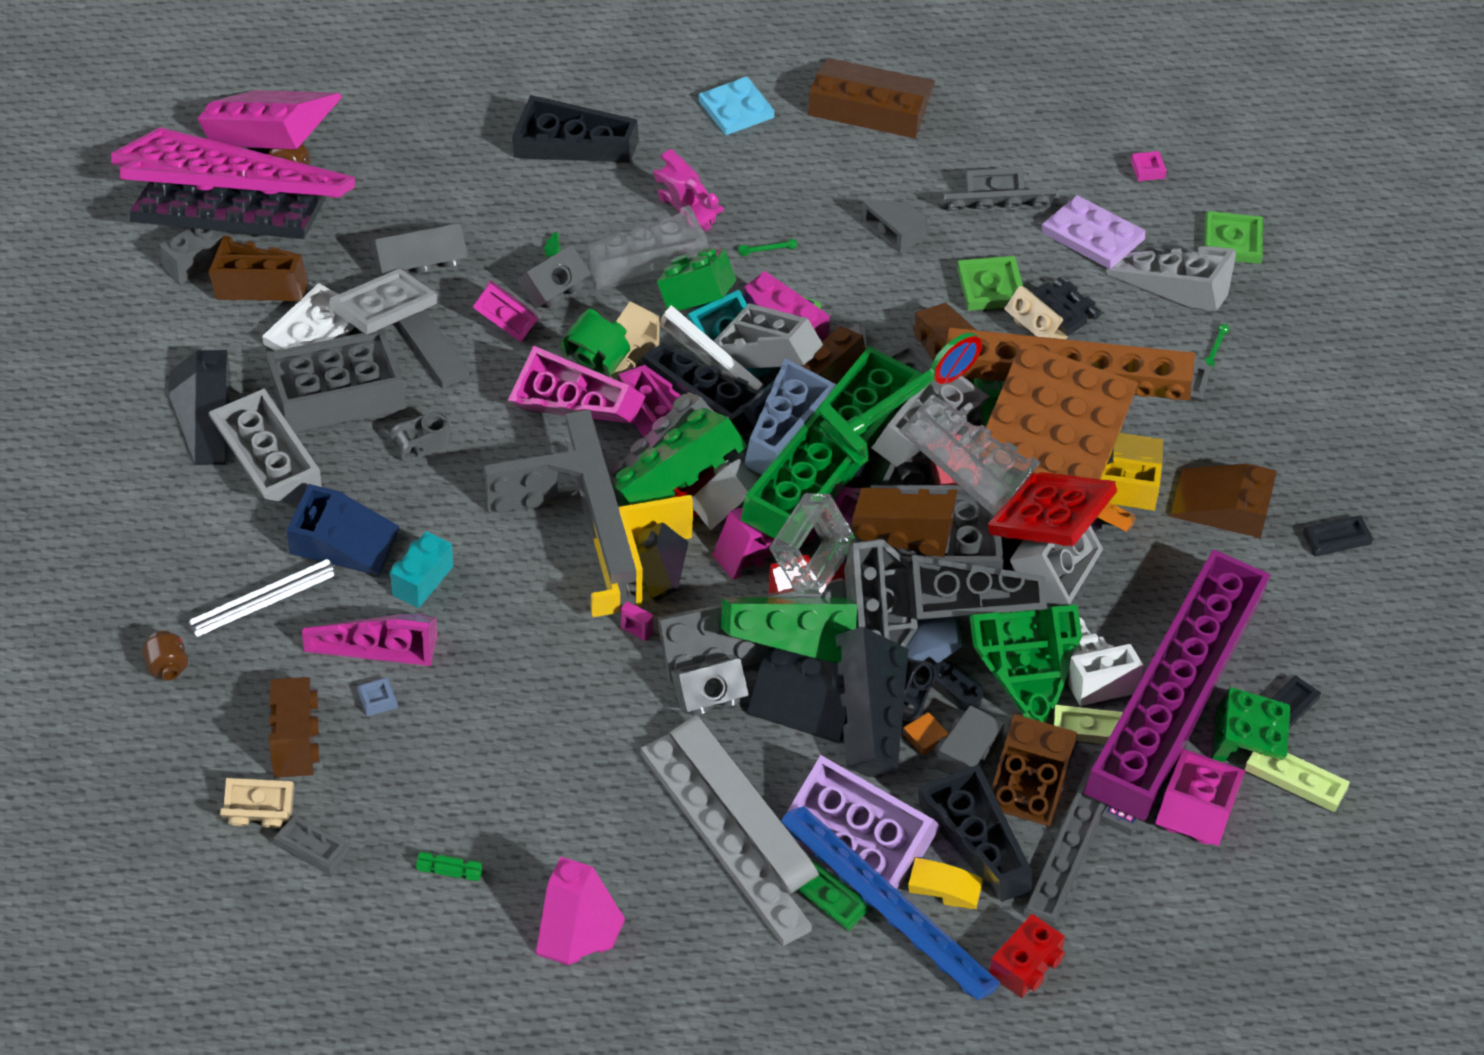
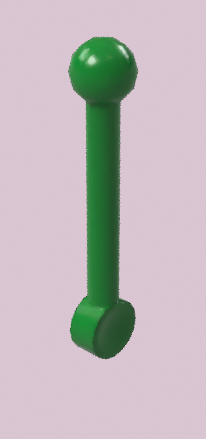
(744, 250)
(1223, 329)

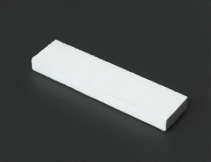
(704, 347)

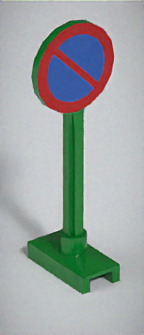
(948, 366)

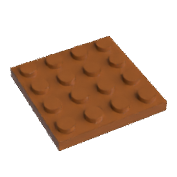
(1061, 412)

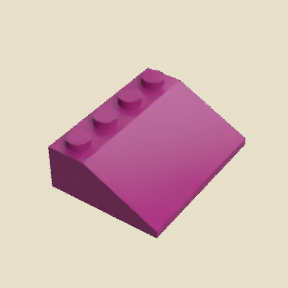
(266, 118)

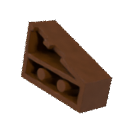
(256, 273)
(906, 520)

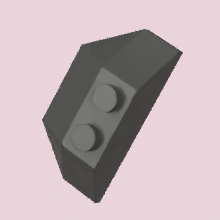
(882, 589)

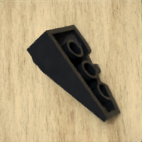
(194, 390)

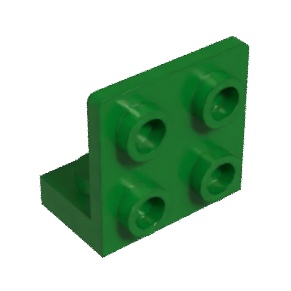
(1251, 724)

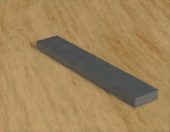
(1066, 855)

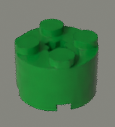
(596, 343)

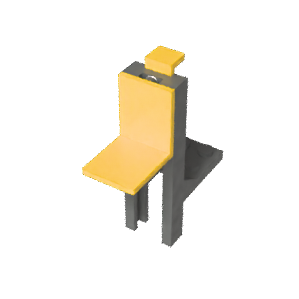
(611, 528)

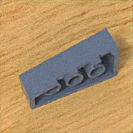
(787, 408)

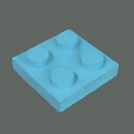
(736, 105)

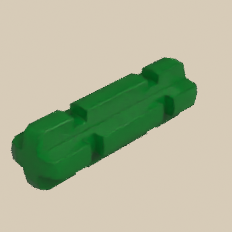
(449, 866)

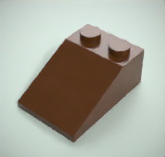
(1225, 497)

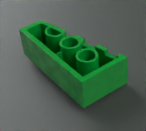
(678, 458)
(791, 624)

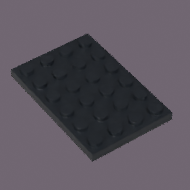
(227, 209)

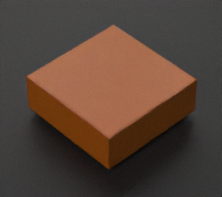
(924, 733)

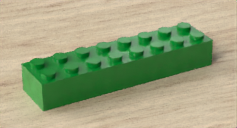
(812, 458)

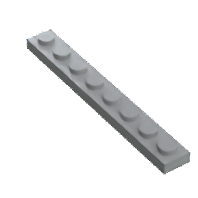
(726, 840)

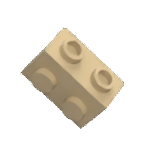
(1034, 314)
(257, 801)

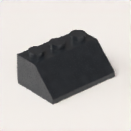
(800, 694)

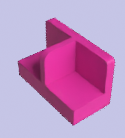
(505, 311)

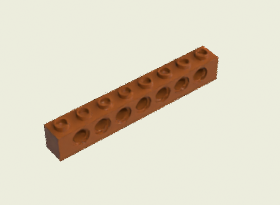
(1157, 371)

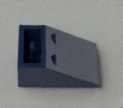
(340, 530)

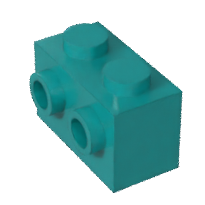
(421, 569)

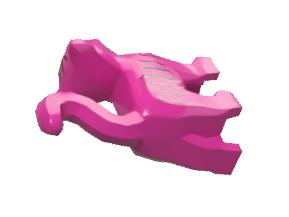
(686, 190)

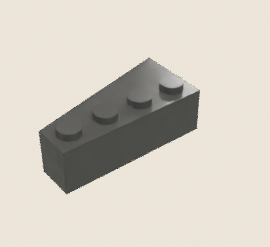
(964, 589)

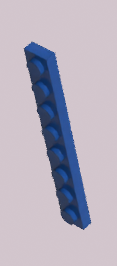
(891, 903)

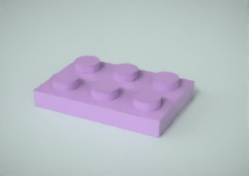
(1093, 231)

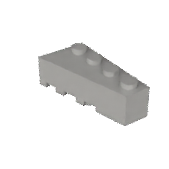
(958, 394)

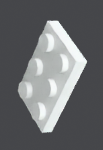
(308, 322)

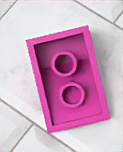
(1200, 797)

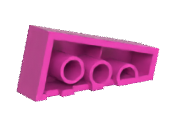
(563, 387)

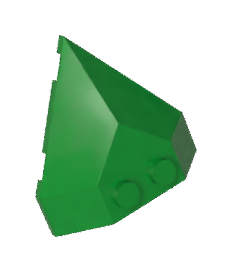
(1029, 654)

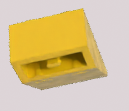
(1136, 471)

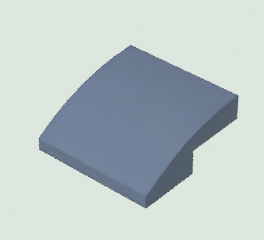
(935, 639)

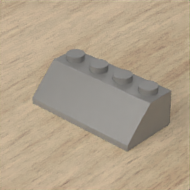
(267, 447)

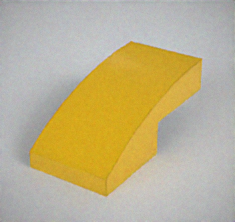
(942, 880)

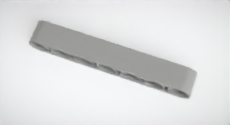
(744, 805)

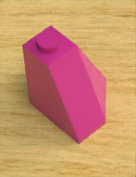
(577, 914)

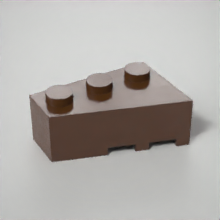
(933, 328)
(293, 727)

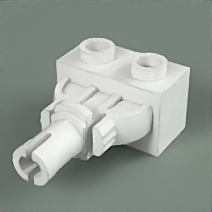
(1101, 670)

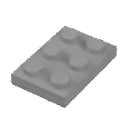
(383, 301)

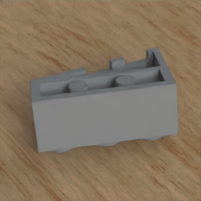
(767, 336)
(725, 490)

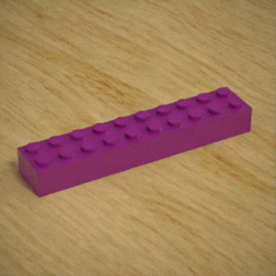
(1177, 685)

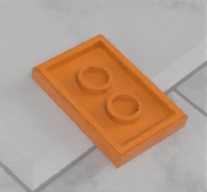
(1117, 517)

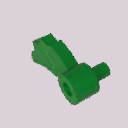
(552, 245)

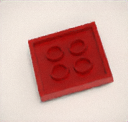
(1053, 508)

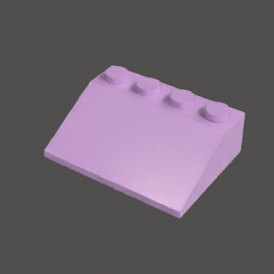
(866, 819)

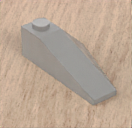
(1190, 278)

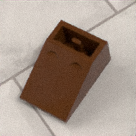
(1033, 769)

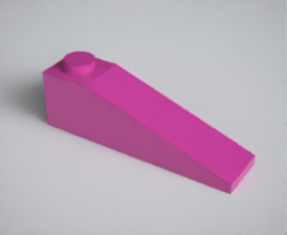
(386, 638)

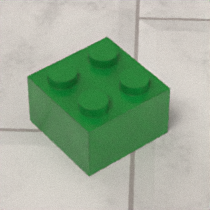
(697, 279)

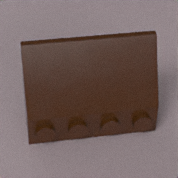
(869, 97)

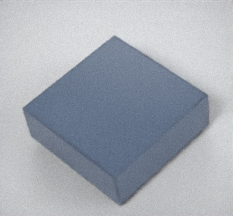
(377, 696)

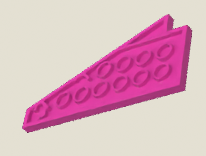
(197, 161)

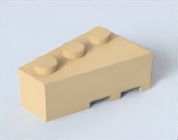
(642, 335)

